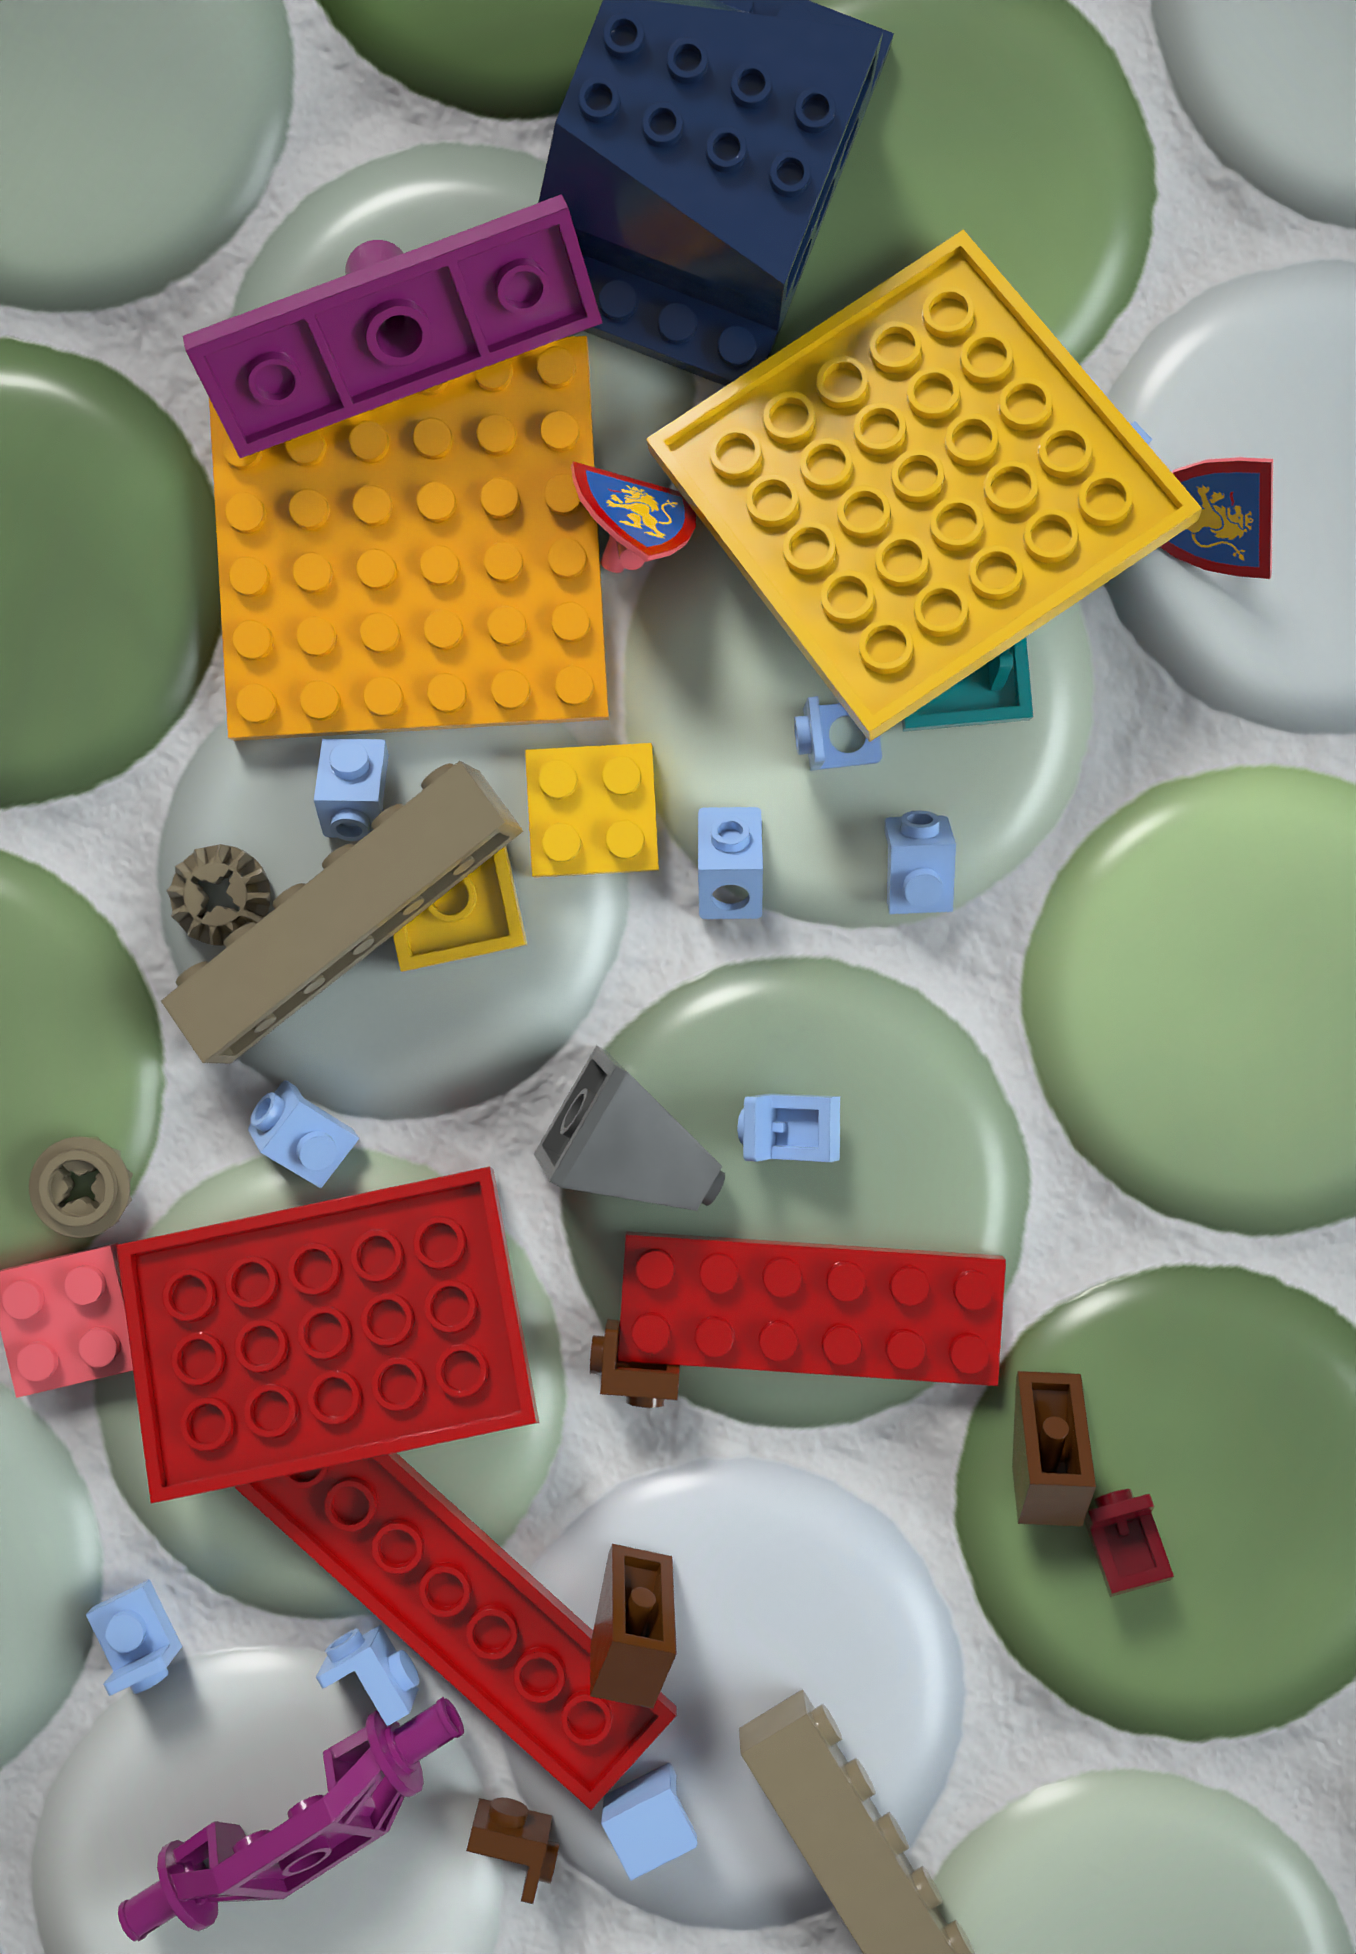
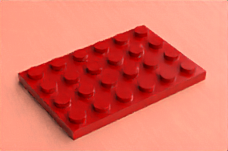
(325, 1335)

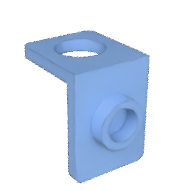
(814, 739)
(730, 856)

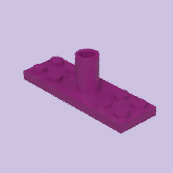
(395, 326)

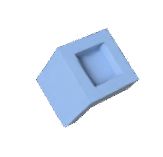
(647, 1822)

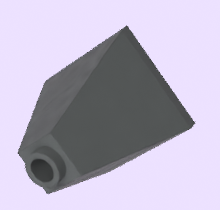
(625, 1144)

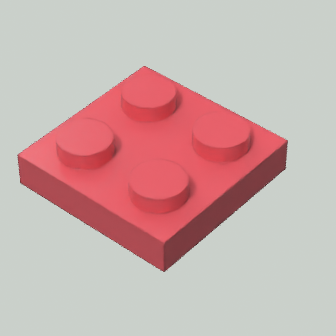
(64, 1320)

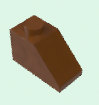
(1051, 1450)
(633, 1627)

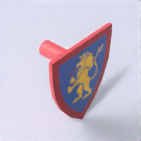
(639, 516)
(1234, 517)

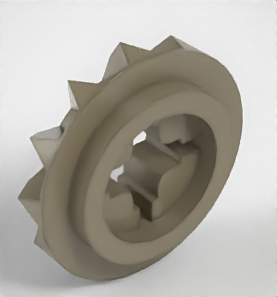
(247, 888)
(52, 1182)

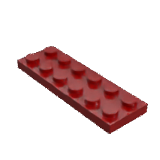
(812, 1308)

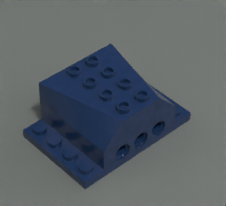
(706, 165)

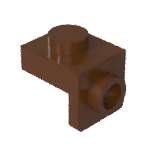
(642, 1383)
(517, 1835)

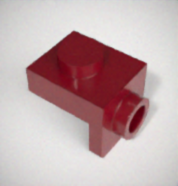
(1127, 1542)

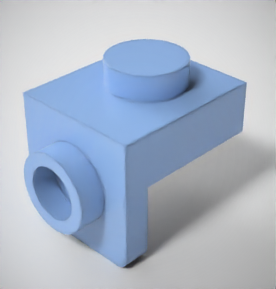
(350, 786)
(920, 863)
(790, 1127)
(300, 1134)
(384, 1672)

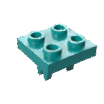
(988, 696)

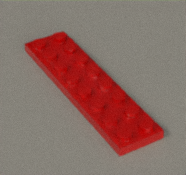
(465, 1613)

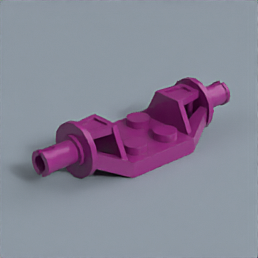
(365, 1787)

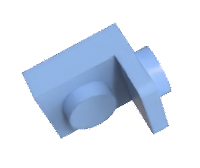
(134, 1638)

